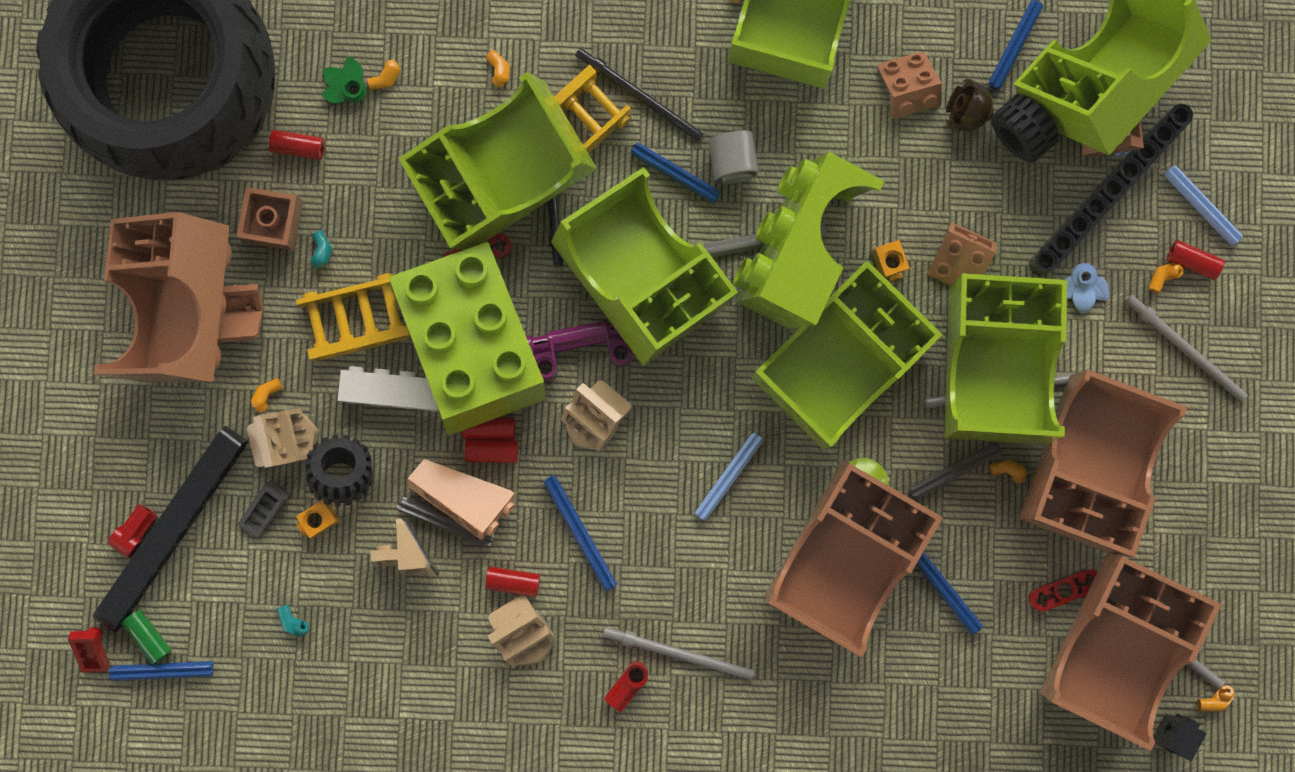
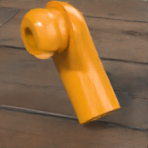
(387, 78)
(1164, 273)
(262, 392)

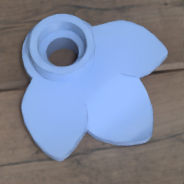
(1087, 291)

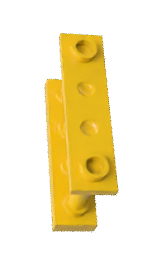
(587, 83)
(347, 343)

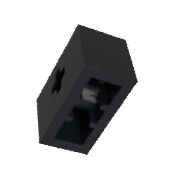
(1179, 735)

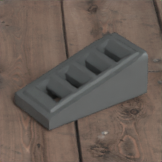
(274, 490)

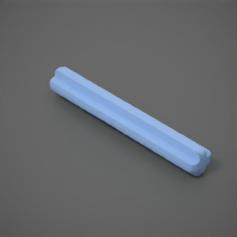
(1203, 205)
(729, 476)

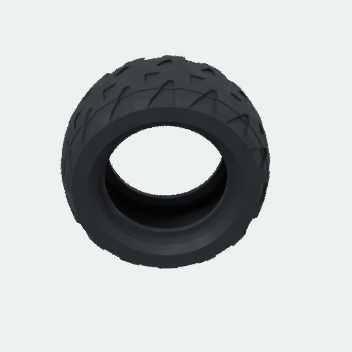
(201, 138)

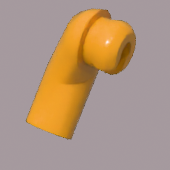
(501, 70)
(1010, 467)
(1218, 702)

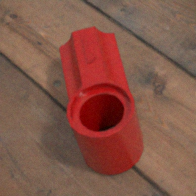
(129, 537)
(626, 687)

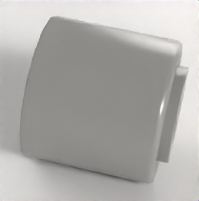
(733, 157)

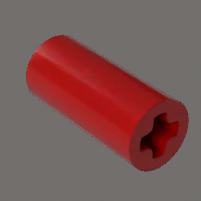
(296, 144)
(1195, 260)
(497, 429)
(491, 451)
(512, 581)

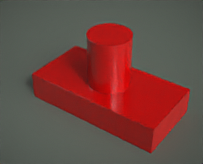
(89, 650)

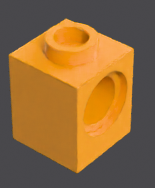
(893, 250)
(328, 515)

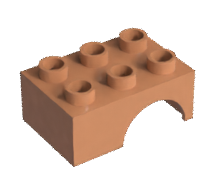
(174, 280)
(1099, 474)
(851, 557)
(1128, 648)

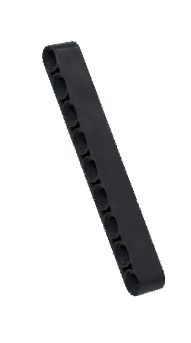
(1121, 184)
(170, 529)

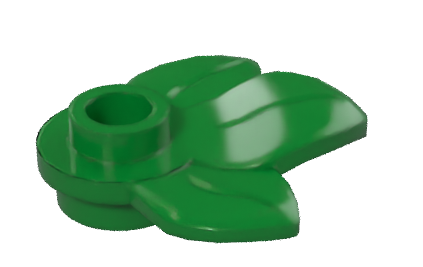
(342, 81)

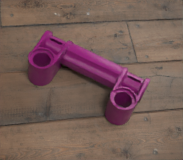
(576, 337)

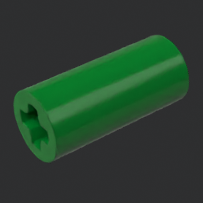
(146, 637)

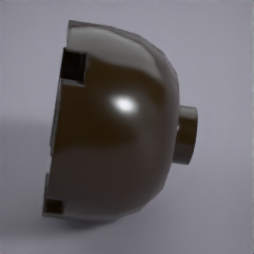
(969, 106)

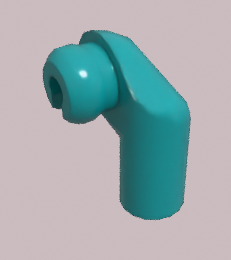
(323, 251)
(291, 624)

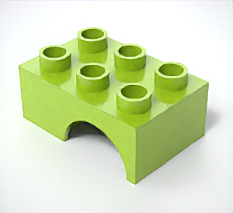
(789, 38)
(1120, 73)
(498, 165)
(640, 269)
(793, 270)
(468, 338)
(849, 358)
(1004, 358)

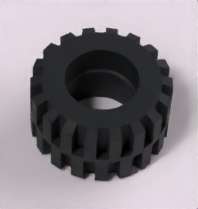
(1025, 128)
(335, 452)

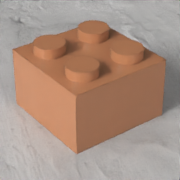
(269, 218)

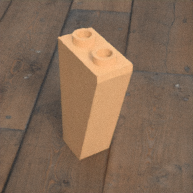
(463, 498)

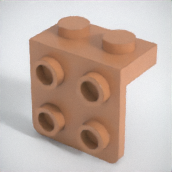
(911, 84)
(242, 313)

